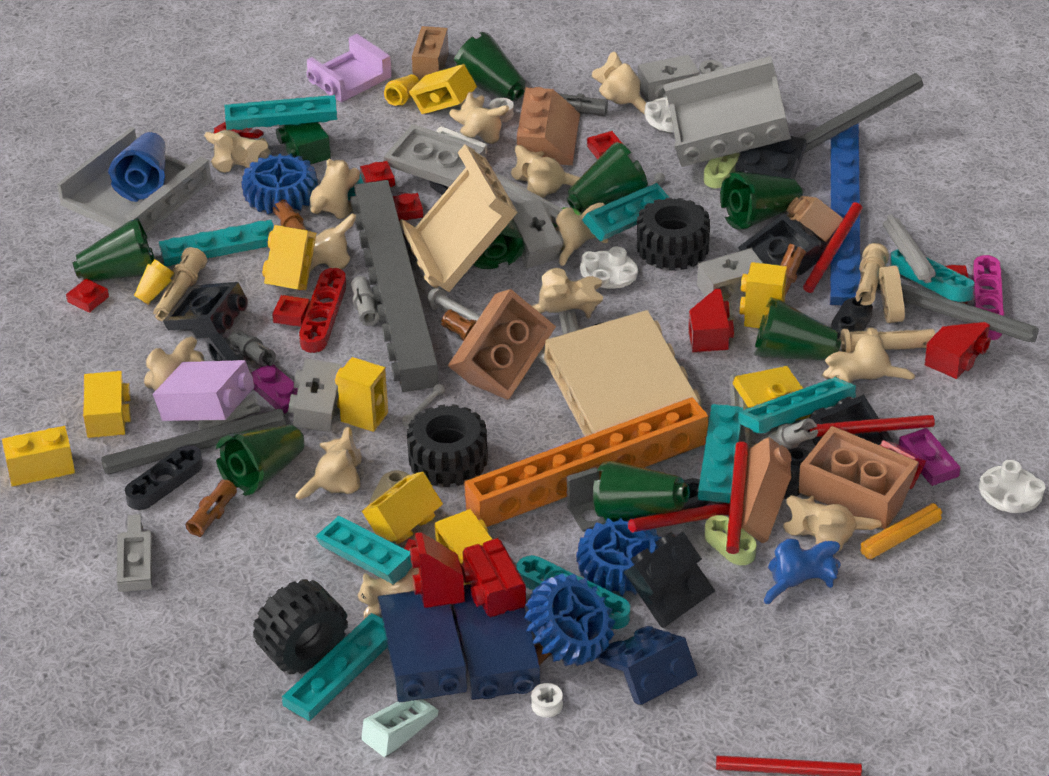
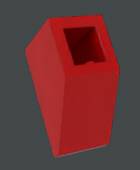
(709, 324)
(957, 347)
(438, 574)

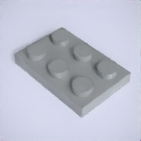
(429, 155)

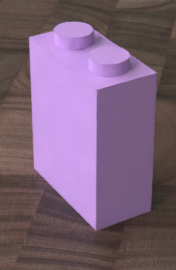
(203, 390)

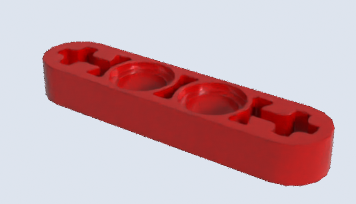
(322, 309)

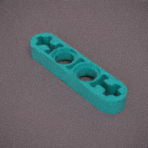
(945, 282)
(547, 570)

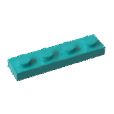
(280, 112)
(621, 213)
(218, 242)
(795, 405)
(719, 454)
(365, 549)
(337, 669)

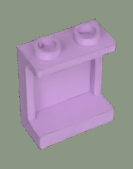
(352, 71)

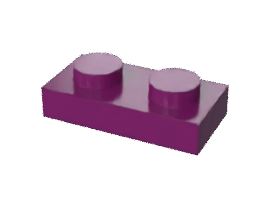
(274, 386)
(939, 464)

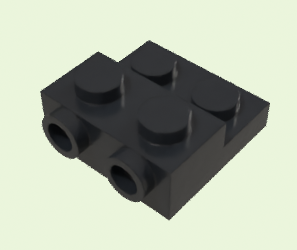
(775, 159)
(772, 243)
(207, 309)
(850, 410)
(669, 578)

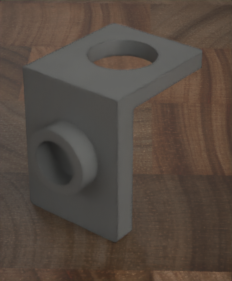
(581, 496)

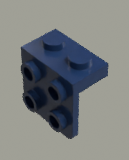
(651, 662)

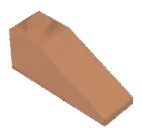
(765, 486)

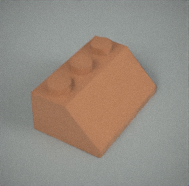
(548, 125)
(502, 344)
(857, 476)

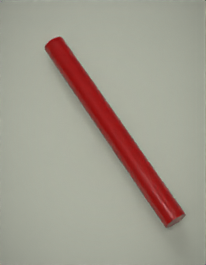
(832, 247)
(878, 425)
(737, 498)
(678, 517)
(787, 766)

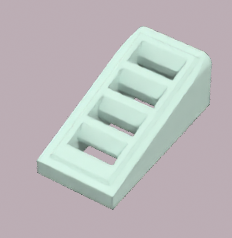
(385, 739)

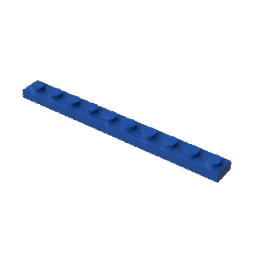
(843, 192)

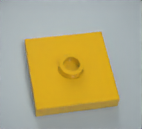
(766, 385)

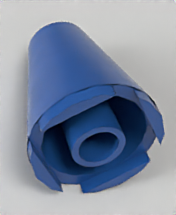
(139, 167)

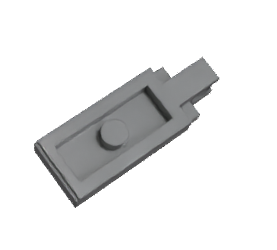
(134, 557)

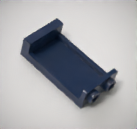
(422, 647)
(496, 650)

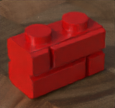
(493, 578)

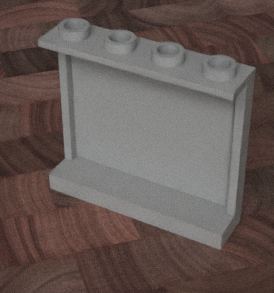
(727, 111)
(92, 195)

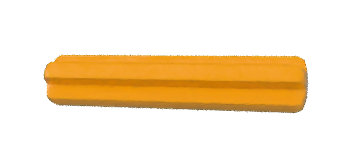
(901, 531)

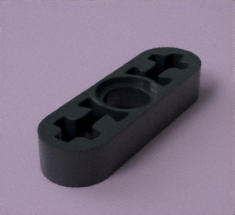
(141, 496)

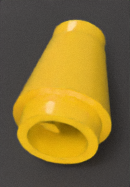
(398, 90)
(153, 281)

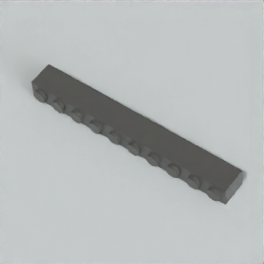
(395, 287)

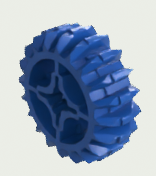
(279, 179)
(608, 552)
(576, 624)

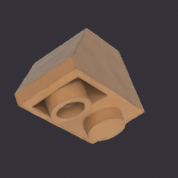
(814, 217)

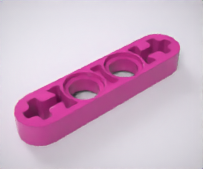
(993, 279)

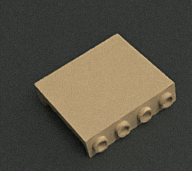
(460, 223)
(617, 371)

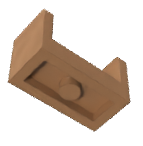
(430, 51)

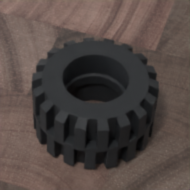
(673, 233)
(447, 444)
(299, 626)

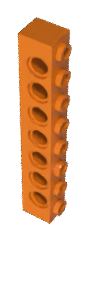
(544, 476)

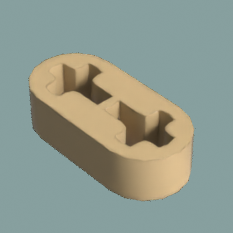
(891, 294)

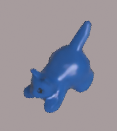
(795, 565)

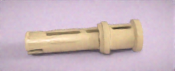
(874, 257)
(184, 276)
(891, 340)

